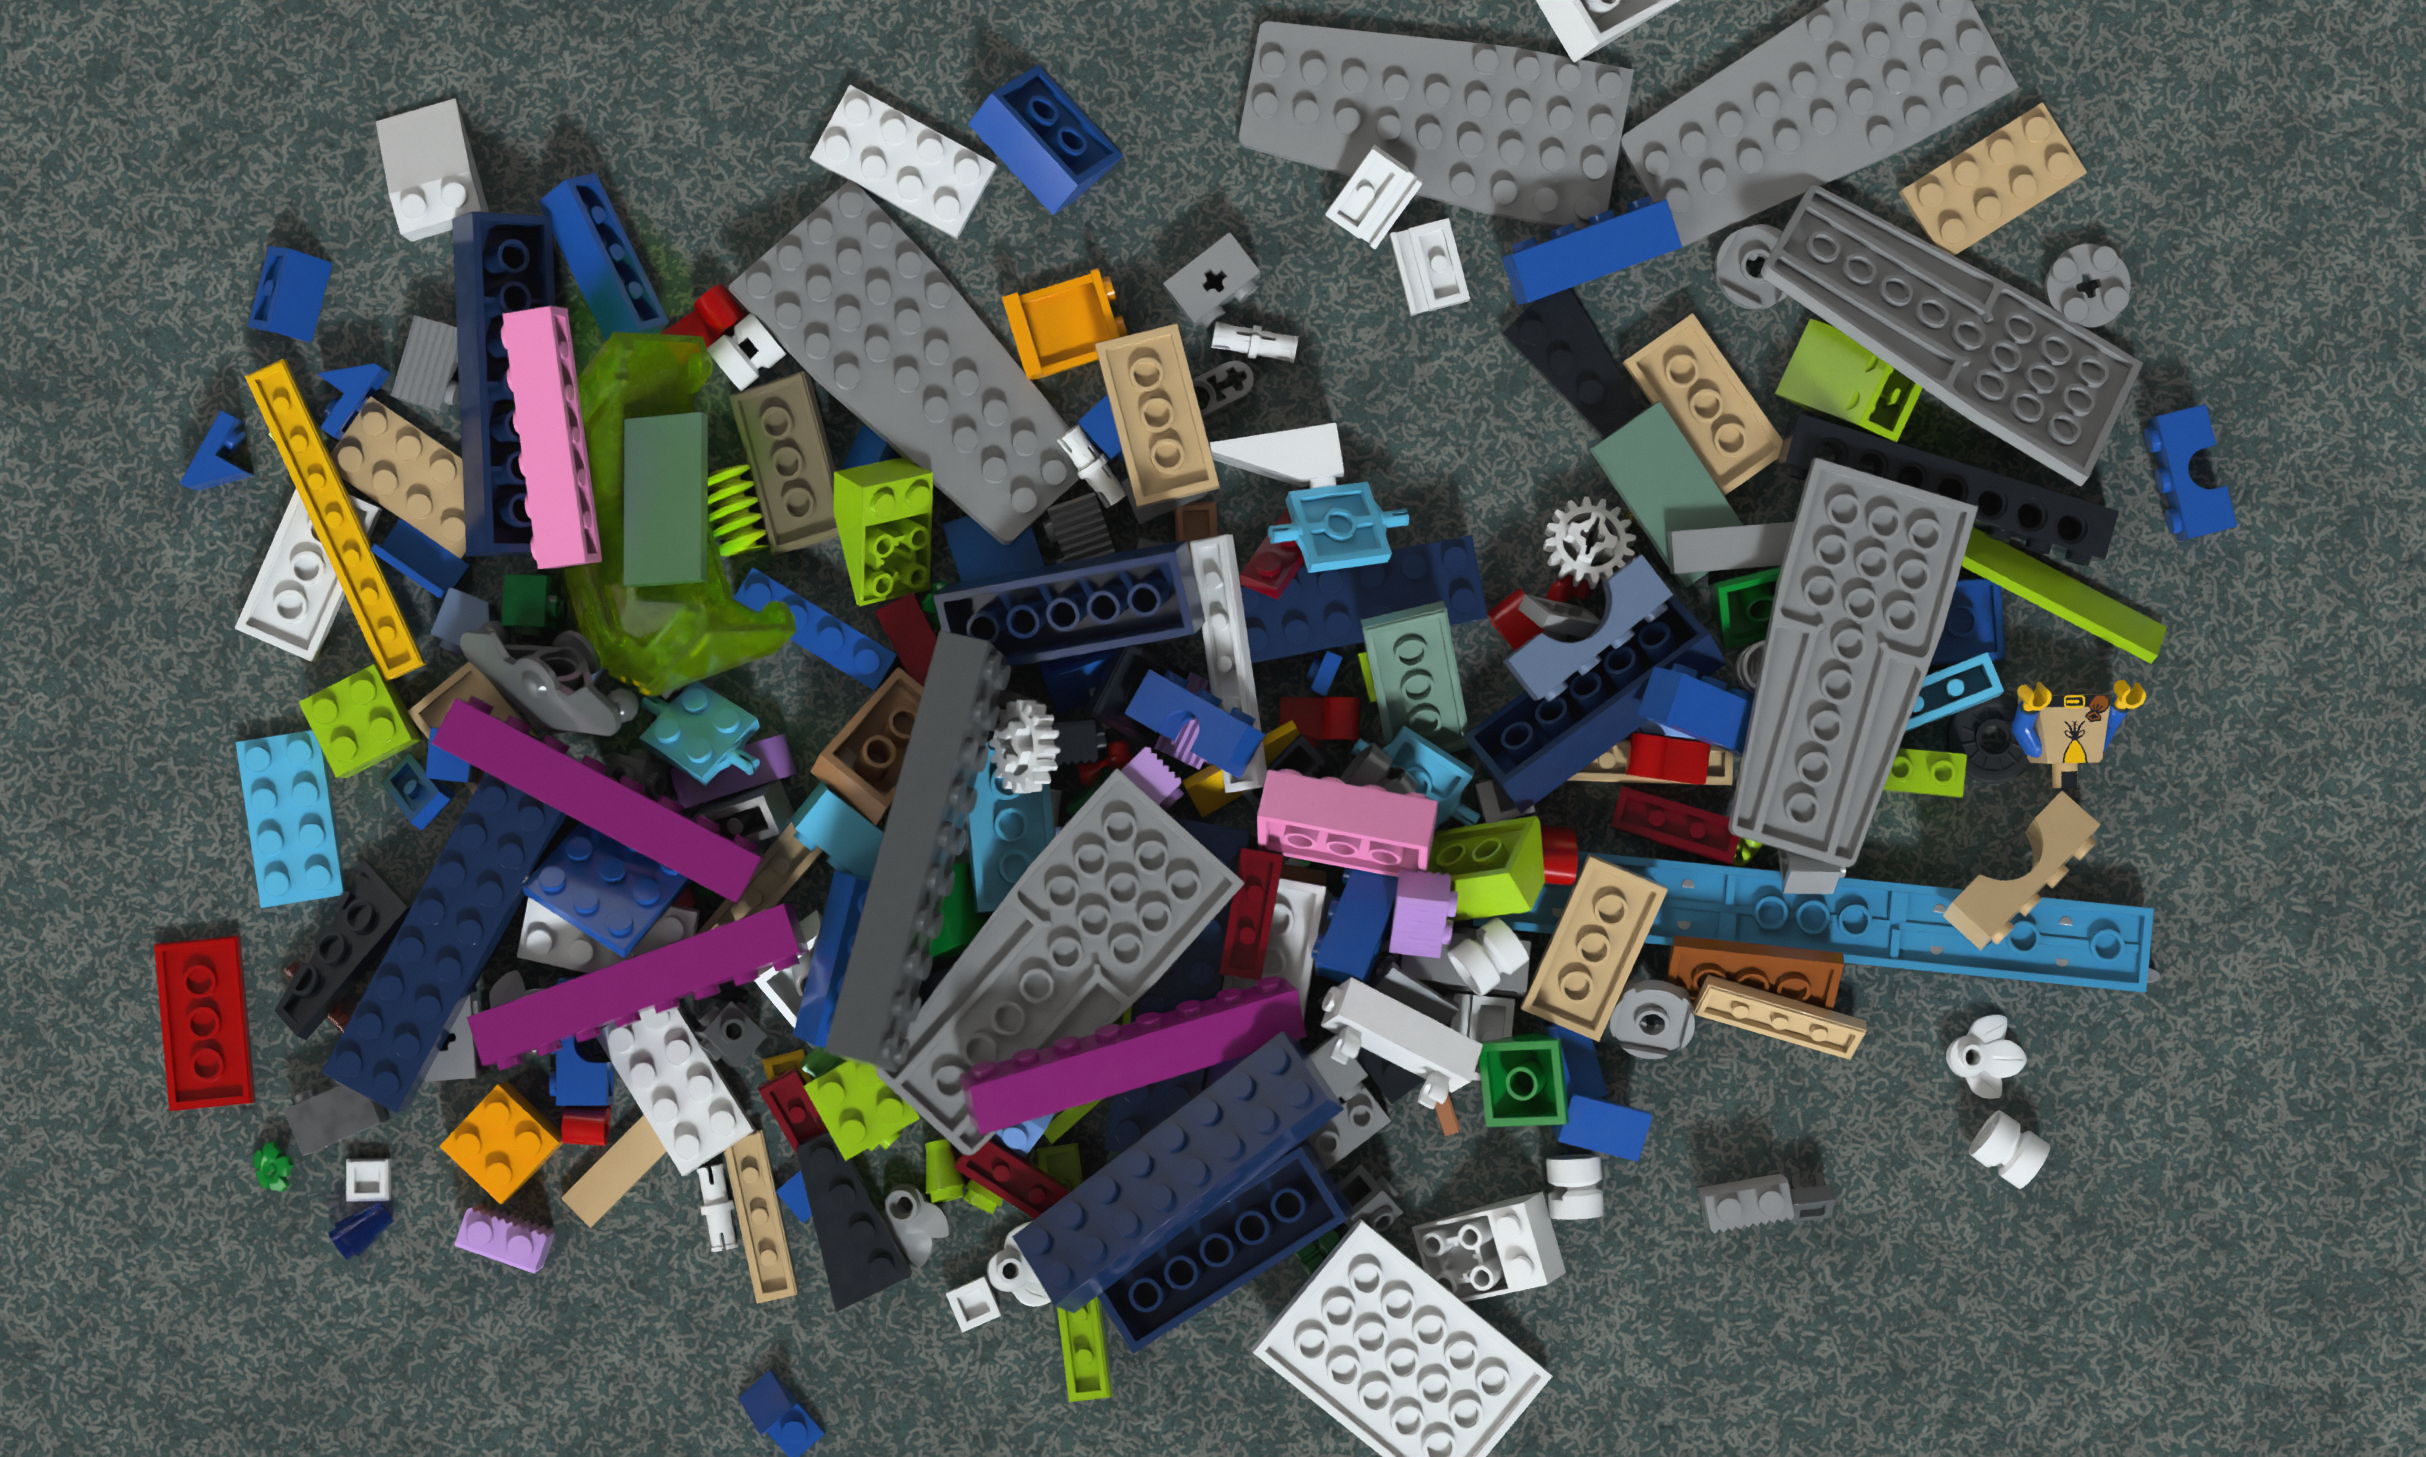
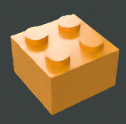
(503, 1142)

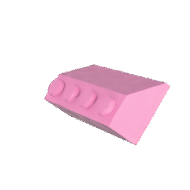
(1345, 823)

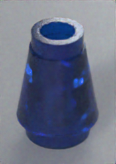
(360, 1230)

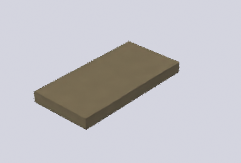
(788, 461)

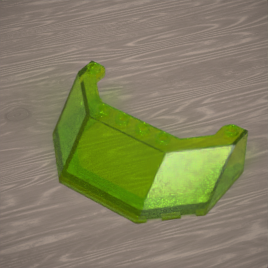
(660, 632)

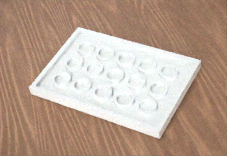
(1399, 1355)

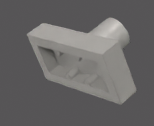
(1559, 618)

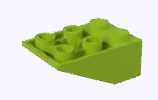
(1847, 383)
(885, 528)

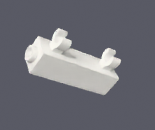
(1400, 1036)

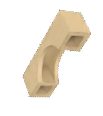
(1989, 904)

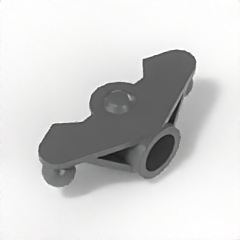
(549, 681)

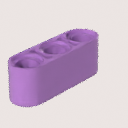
(775, 763)

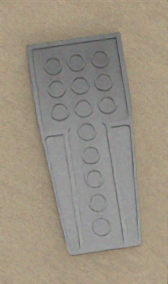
(1815, 107)
(1475, 120)
(1956, 331)
(911, 360)
(1845, 657)
(1064, 948)

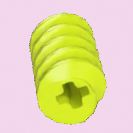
(733, 511)

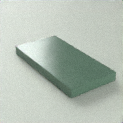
(1662, 481)
(665, 499)
(1416, 675)

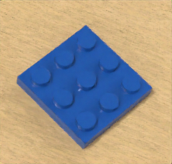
(605, 888)

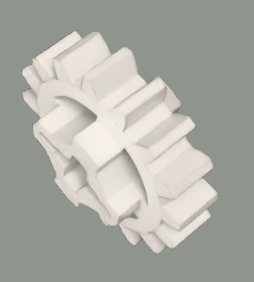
(1572, 537)
(1024, 746)

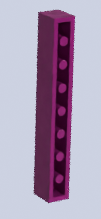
(598, 799)
(637, 985)
(1130, 1054)

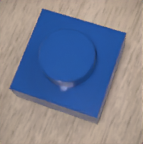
(1322, 672)

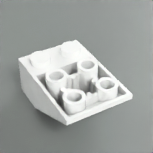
(1492, 1248)

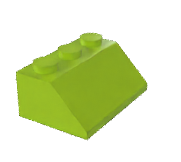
(1491, 866)

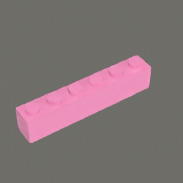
(551, 437)

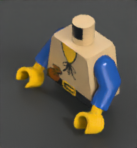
(2070, 727)

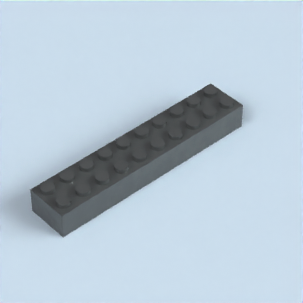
(918, 853)

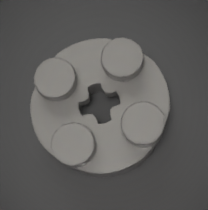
(2100, 265)
(1733, 274)
(1658, 998)

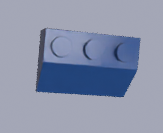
(1044, 139)

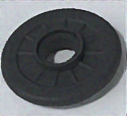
(1965, 737)

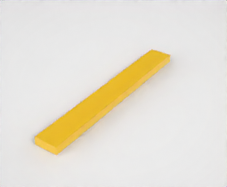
(335, 520)

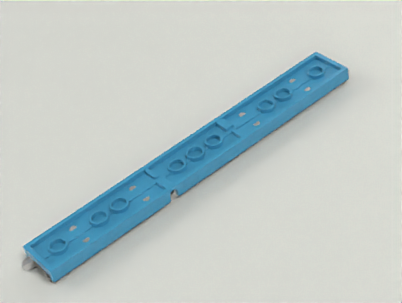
(1880, 925)

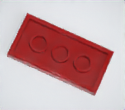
(204, 1023)

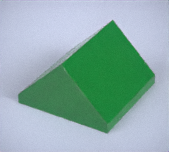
(1744, 607)
(960, 920)
(1523, 1081)

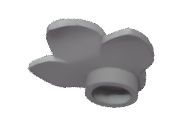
(914, 1228)

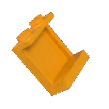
(1063, 323)

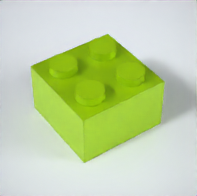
(359, 722)
(858, 1107)

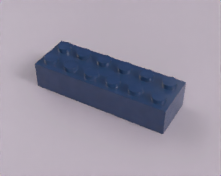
(1078, 604)
(1326, 607)
(1542, 743)
(1228, 1247)

